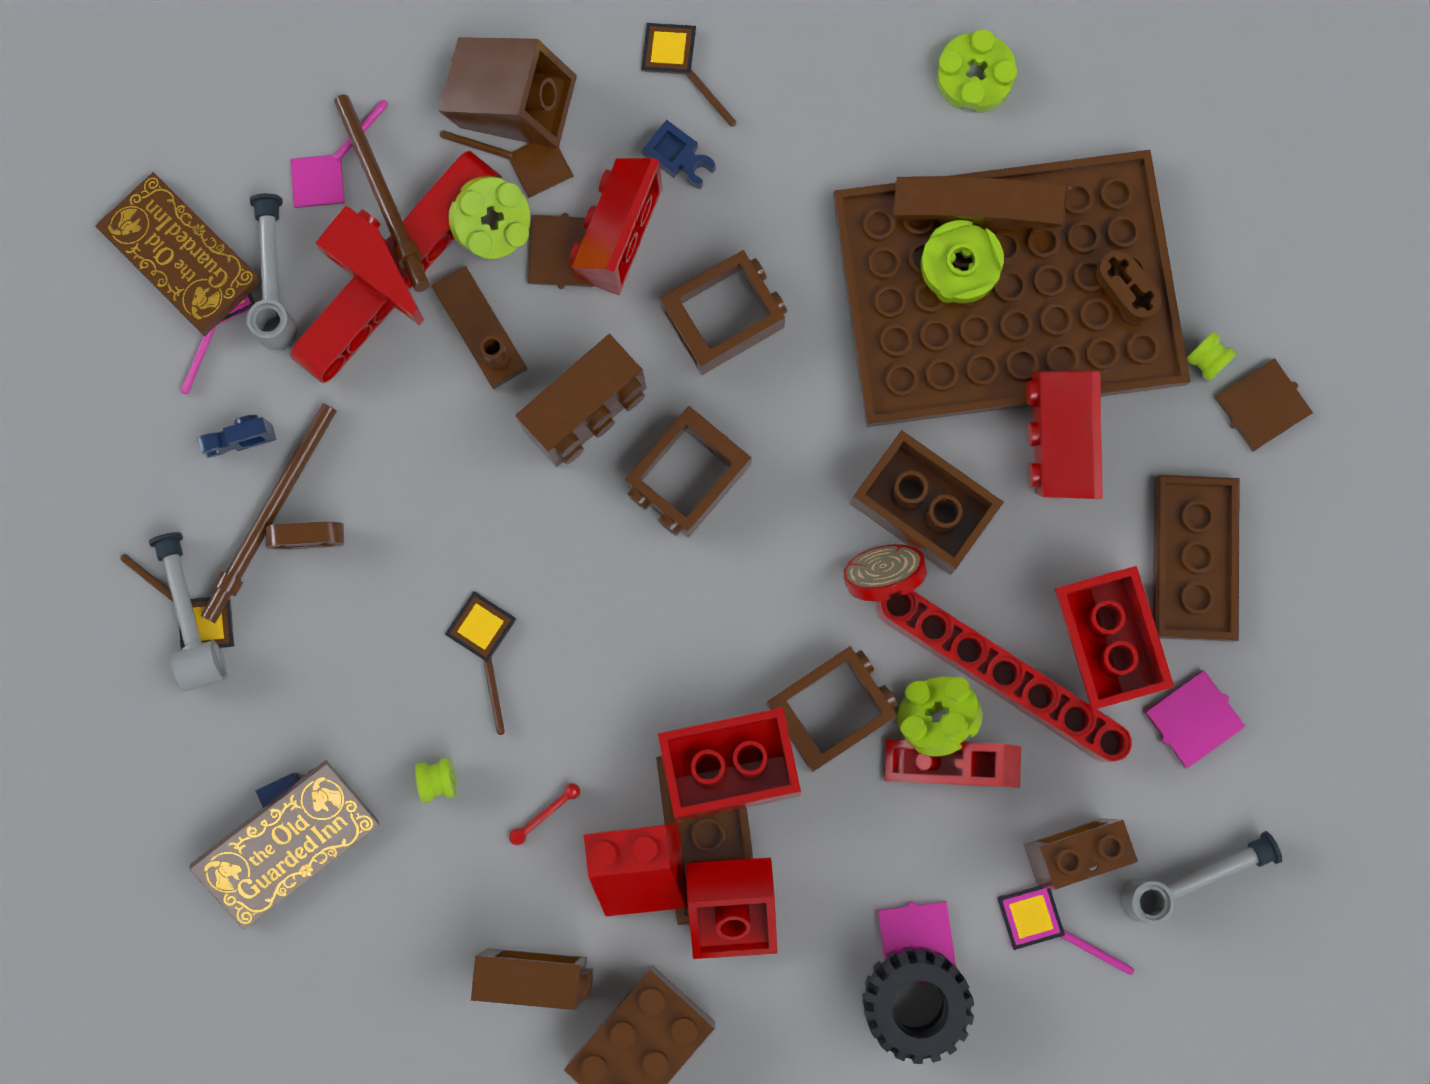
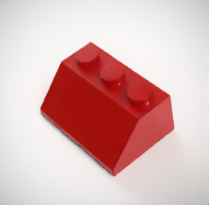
(617, 223)
(1065, 434)
(1114, 638)
(729, 764)

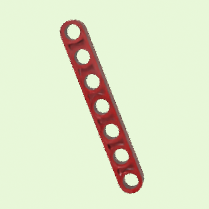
(359, 310)
(1023, 677)

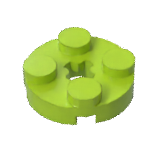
(981, 50)
(472, 204)
(971, 241)
(926, 699)

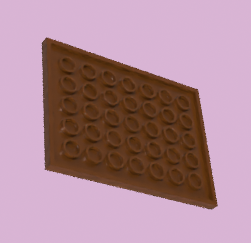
(1042, 315)

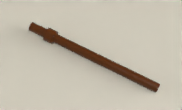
(406, 250)
(229, 582)

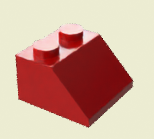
(637, 869)
(731, 908)

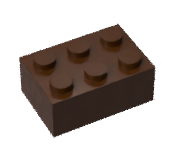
(583, 401)
(926, 502)
(643, 1036)

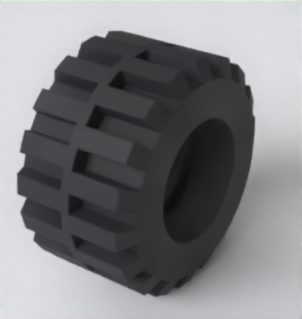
(934, 1037)

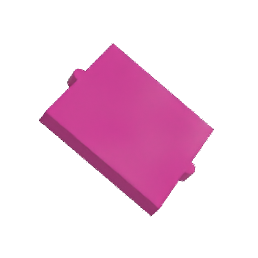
(1195, 719)
(917, 927)

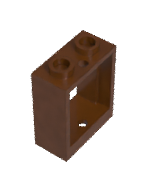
(702, 356)
(716, 443)
(799, 736)
(1070, 854)
(531, 979)

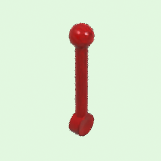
(518, 836)

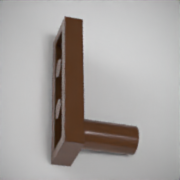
(479, 327)

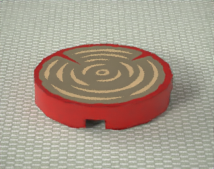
(885, 571)

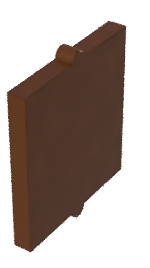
(551, 247)
(1263, 405)

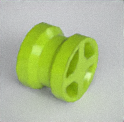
(1211, 356)
(436, 780)

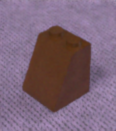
(508, 89)

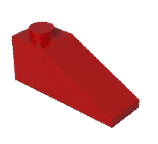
(361, 251)
(970, 766)

